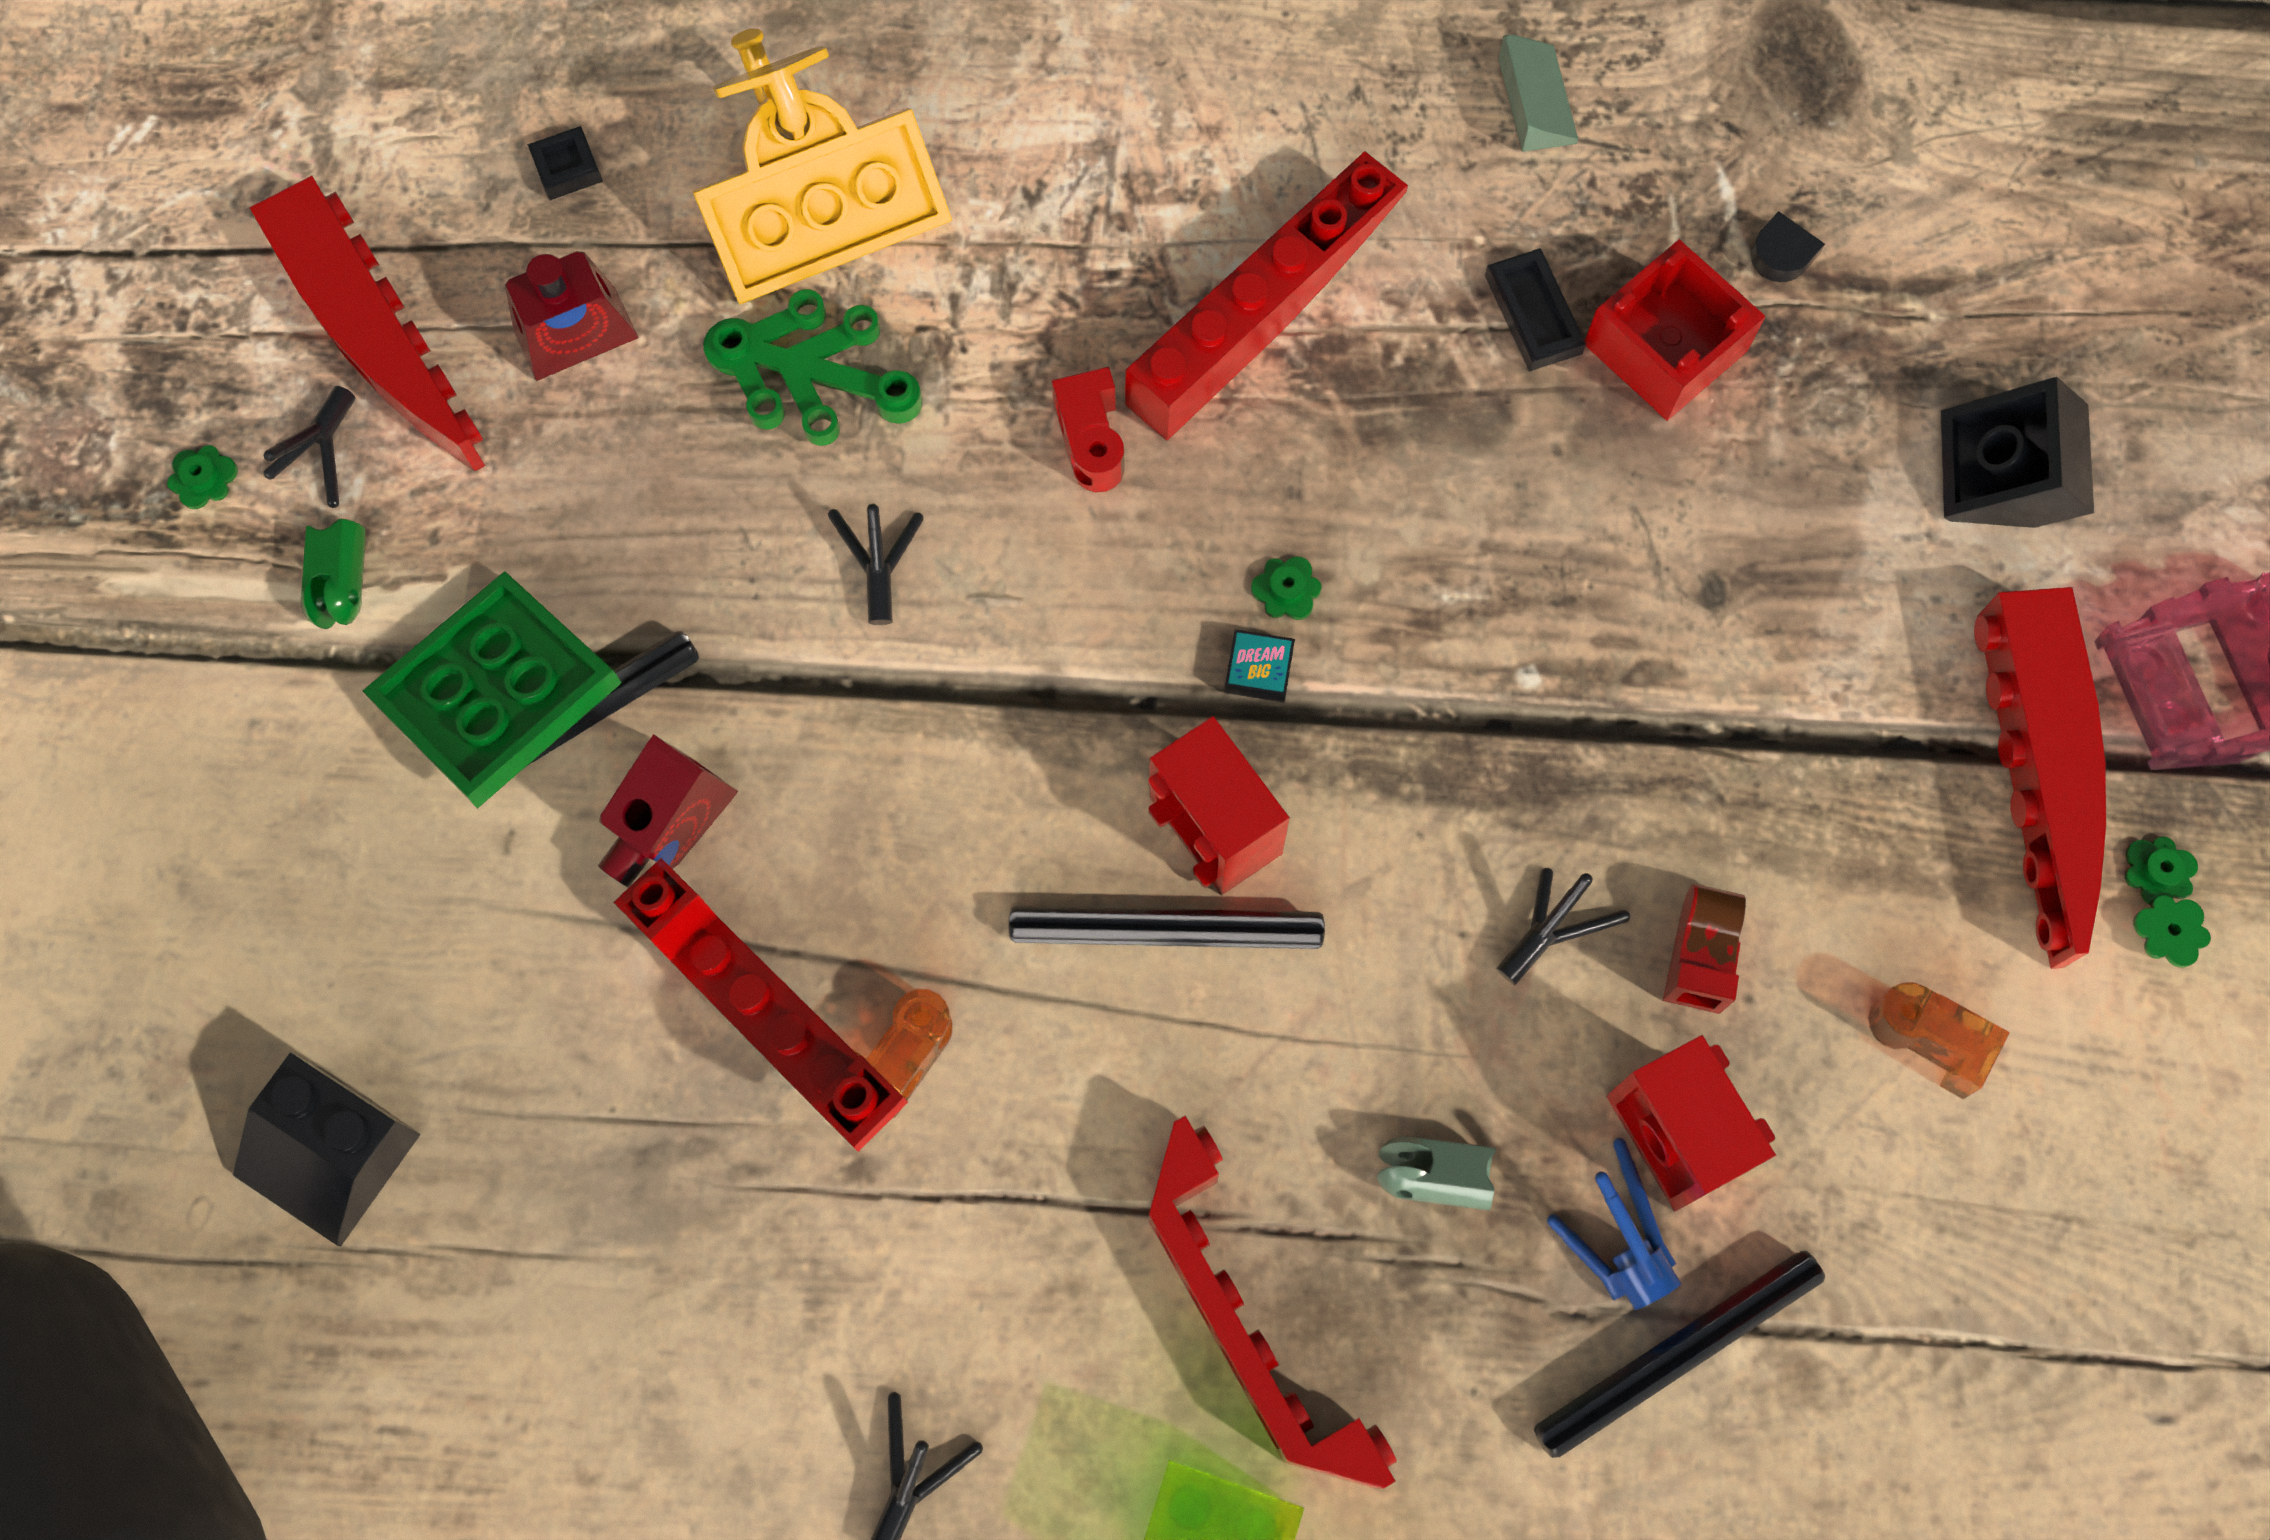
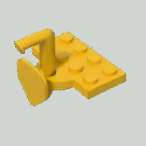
(817, 195)

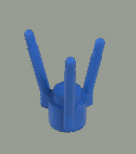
(1644, 1266)

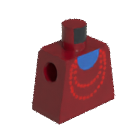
(565, 313)
(660, 810)

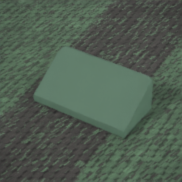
(1536, 94)

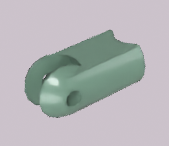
(1438, 1172)

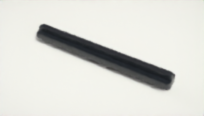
(1166, 927)
(1678, 1354)

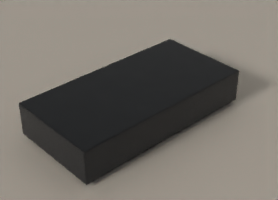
(1535, 309)

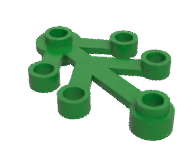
(807, 364)

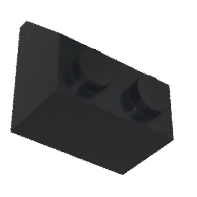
(2018, 457)
(319, 1148)

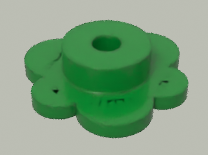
(201, 476)
(1280, 600)
(2146, 869)
(2185, 923)

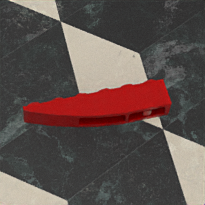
(1259, 298)
(360, 312)
(2053, 755)

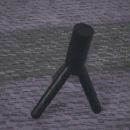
(319, 431)
(877, 569)
(1543, 932)
(903, 1482)

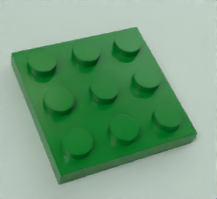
(492, 688)

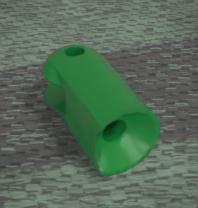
(333, 573)

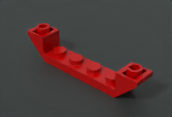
(761, 1006)
(1348, 1452)

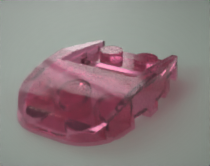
(2164, 686)

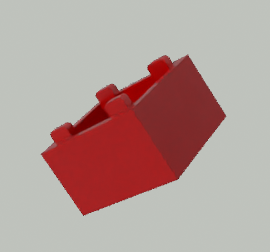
(1673, 329)
(1216, 806)
(1691, 1122)

